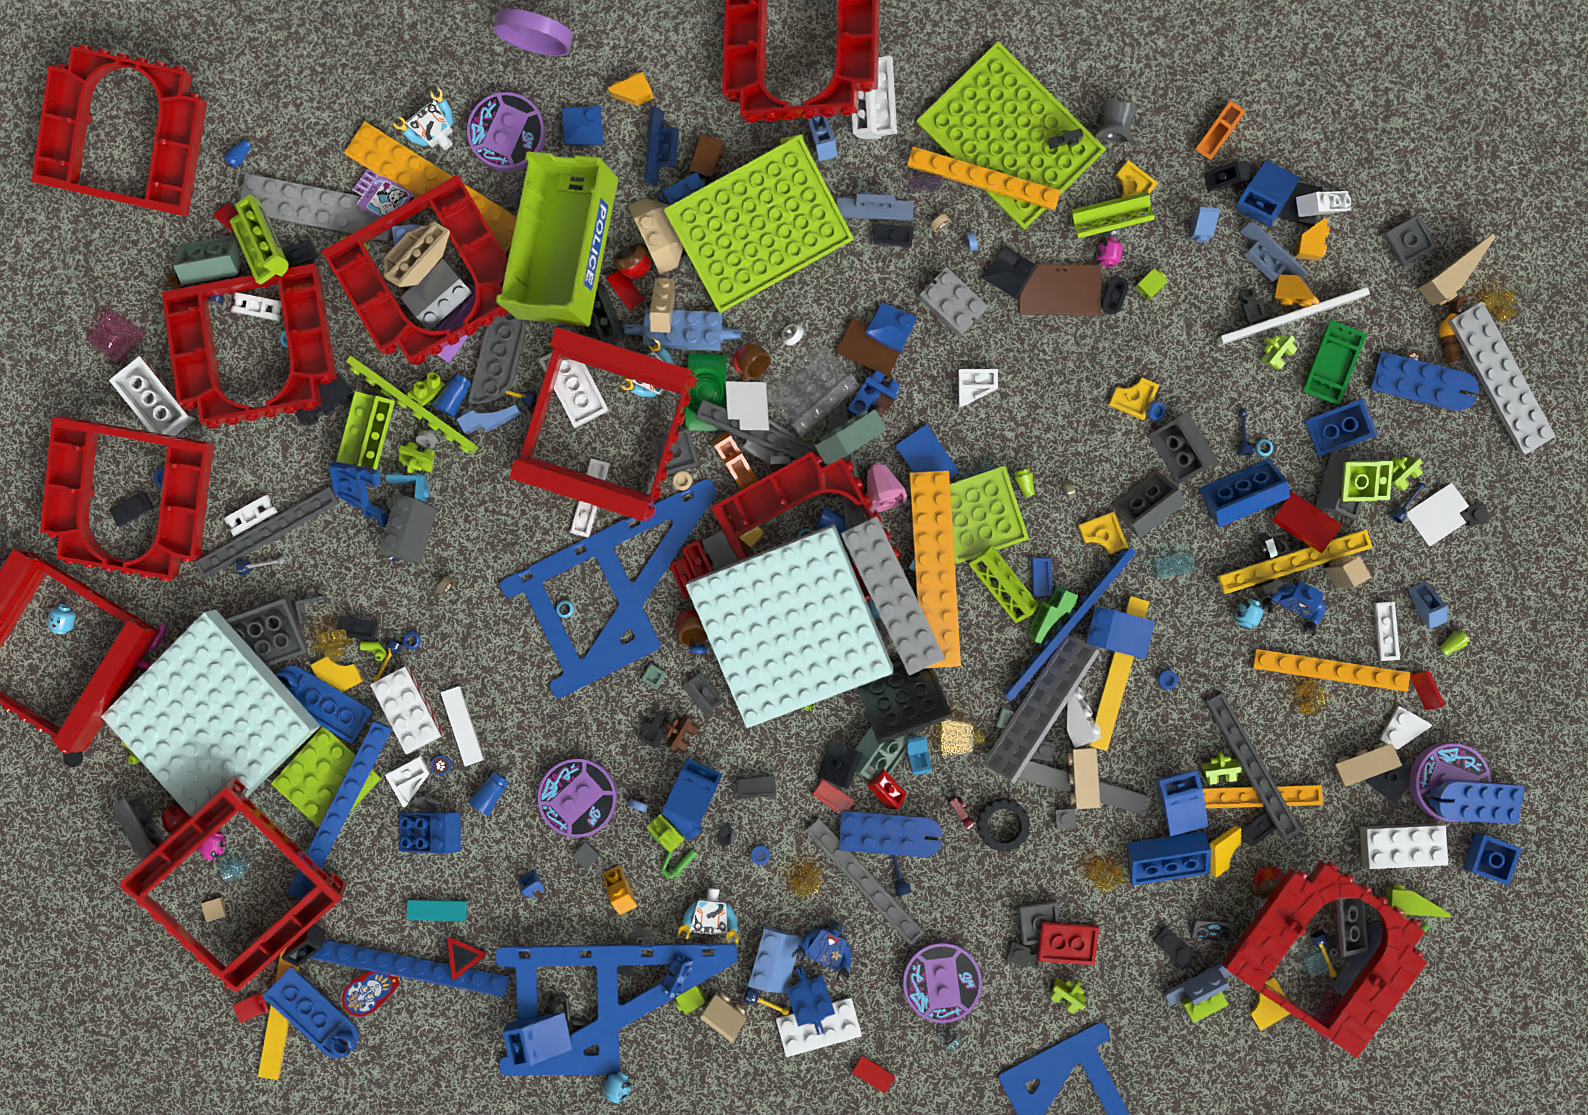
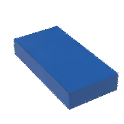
(1042, 576)

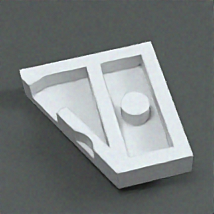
(976, 384)
(1403, 728)
(407, 779)

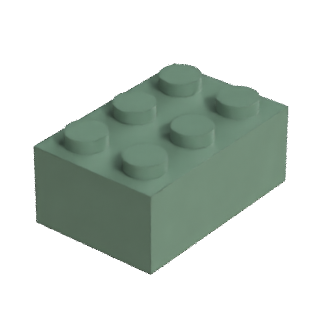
(849, 438)

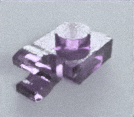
(929, 183)

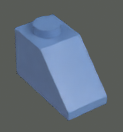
(1204, 224)
(1429, 605)

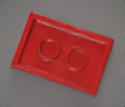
(1307, 522)
(1067, 943)

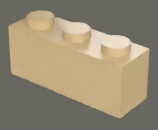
(662, 305)
(1347, 572)
(1367, 764)
(1084, 778)

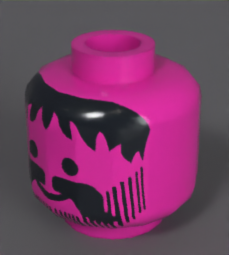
(1109, 252)
(213, 846)

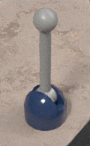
(245, 567)

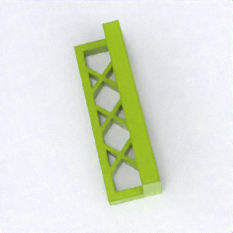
(1111, 212)
(1007, 583)

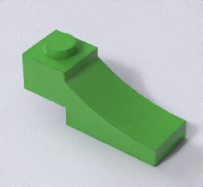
(1048, 613)

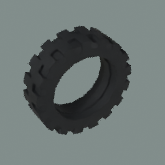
(1024, 825)

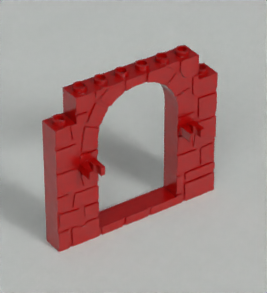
(746, 62)
(66, 118)
(375, 300)
(195, 354)
(70, 489)
(786, 490)
(1376, 987)

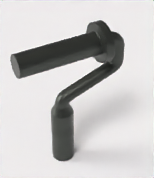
(554, 1002)

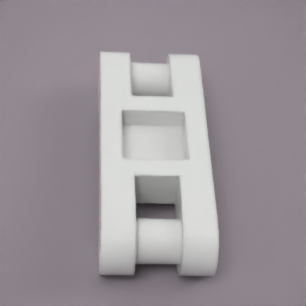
(256, 306)
(250, 515)

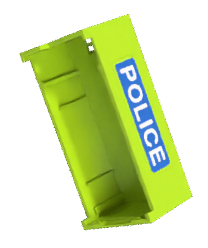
(559, 240)

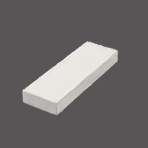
(1386, 631)

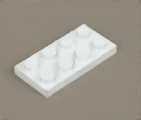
(577, 391)
(837, 1029)

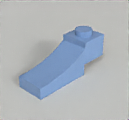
(472, 420)

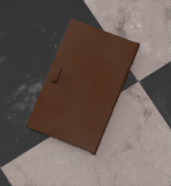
(1062, 291)

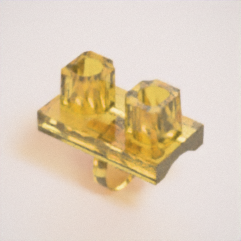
(1506, 311)
(339, 641)
(1312, 706)
(1114, 878)
(802, 887)

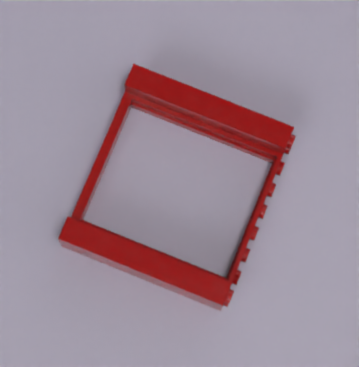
(580, 485)
(18, 583)
(188, 838)

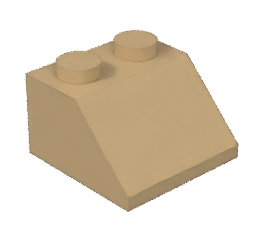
(724, 1015)

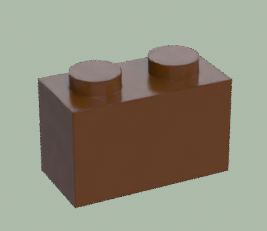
(707, 157)

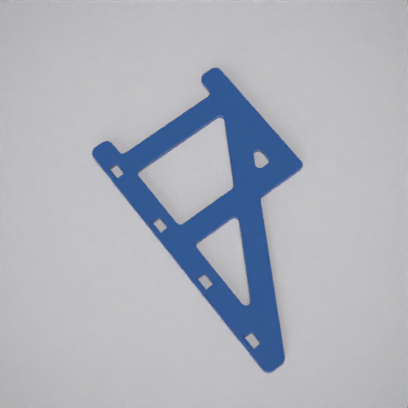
(608, 652)
(611, 1013)
(1054, 1067)

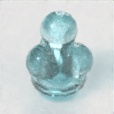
(235, 869)

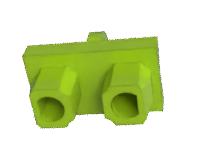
(1276, 348)
(425, 391)
(416, 460)
(1403, 468)
(1220, 766)
(665, 833)
(1070, 991)

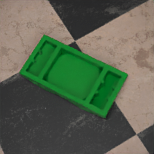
(1334, 362)
(709, 386)

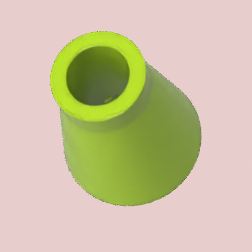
(1025, 481)
(1454, 642)

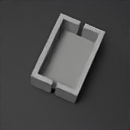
(953, 302)

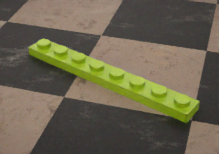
(418, 411)

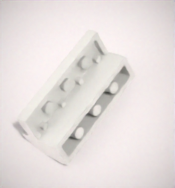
(877, 108)

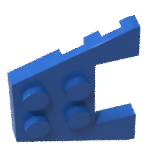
(350, 485)

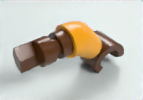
(1447, 334)

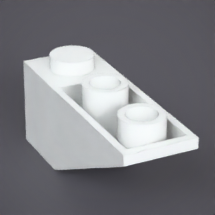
(1323, 203)
(1080, 722)

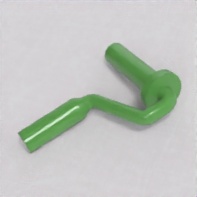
(679, 867)

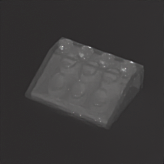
(811, 390)

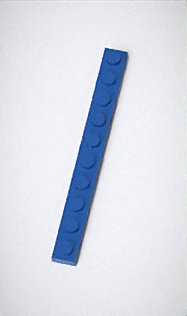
(1063, 629)
(342, 804)
(411, 968)

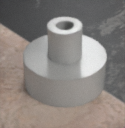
(426, 439)

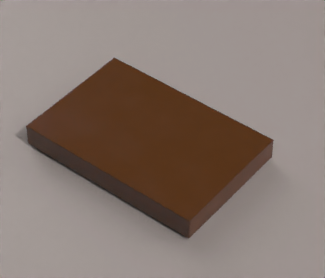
(865, 350)

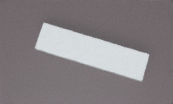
(586, 512)
(462, 726)

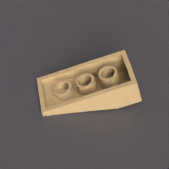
(1448, 281)

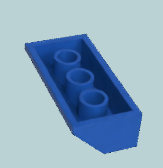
(1245, 492)
(1168, 858)

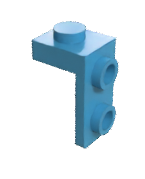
(422, 490)
(918, 755)

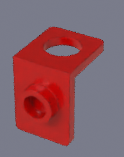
(250, 1007)

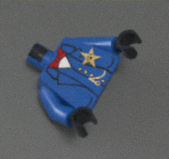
(1300, 599)
(827, 948)

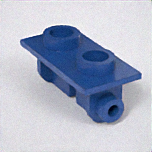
(674, 984)

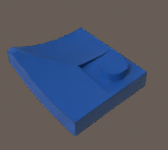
(583, 126)
(891, 327)

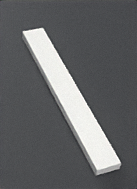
(1292, 316)

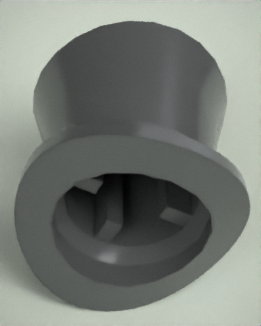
(1117, 121)

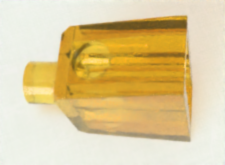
(958, 737)

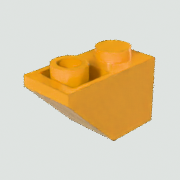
(632, 90)
(1312, 243)
(1294, 290)
(619, 890)

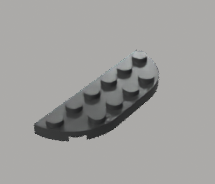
(498, 359)

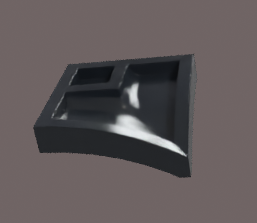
(1010, 272)

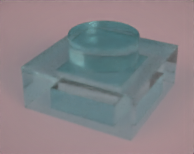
(1315, 964)

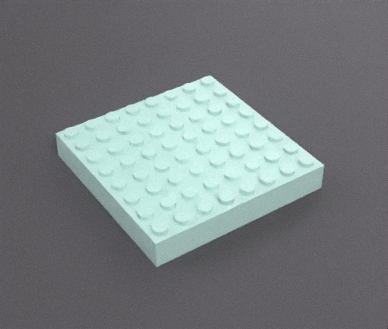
(790, 626)
(209, 715)

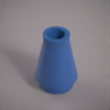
(237, 154)

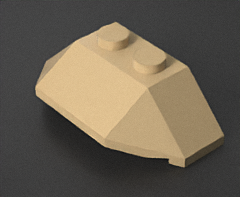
(657, 233)
(415, 254)

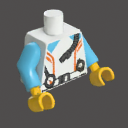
(430, 124)
(643, 389)
(710, 917)

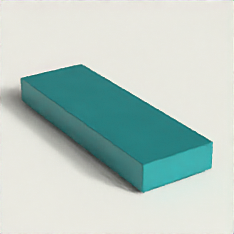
(437, 910)

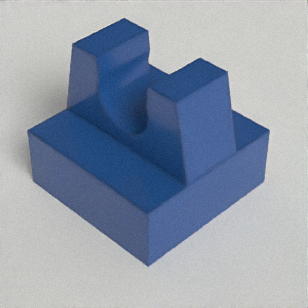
(530, 883)

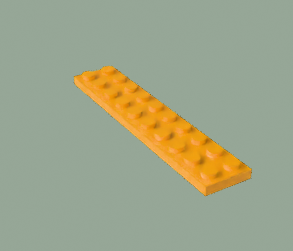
(416, 174)
(935, 560)

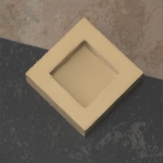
(214, 909)

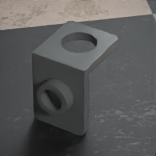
(301, 609)

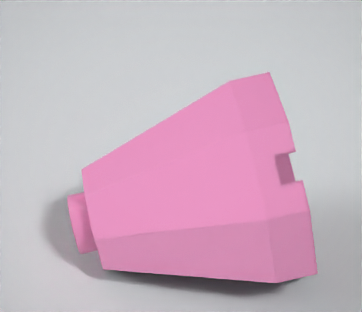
(884, 488)

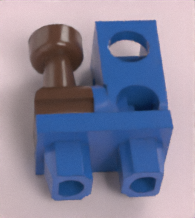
(874, 393)

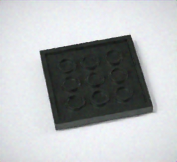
(903, 702)

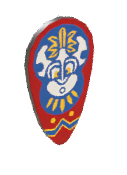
(369, 993)

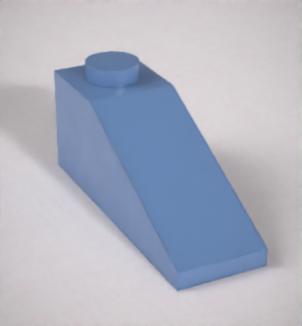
(822, 137)

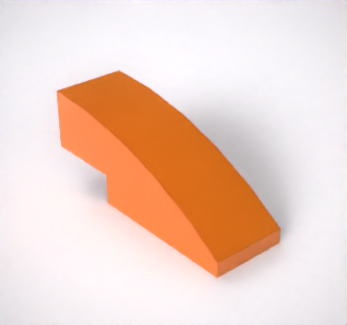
(1220, 130)
(734, 461)

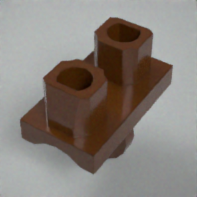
(677, 731)

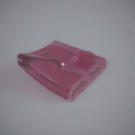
(115, 336)

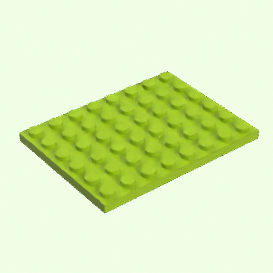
(1003, 123)
(759, 224)

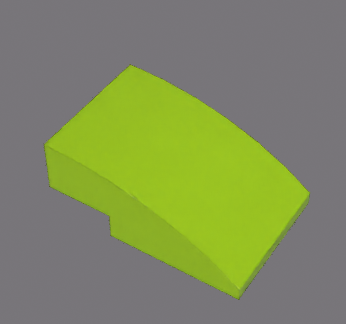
(1367, 480)

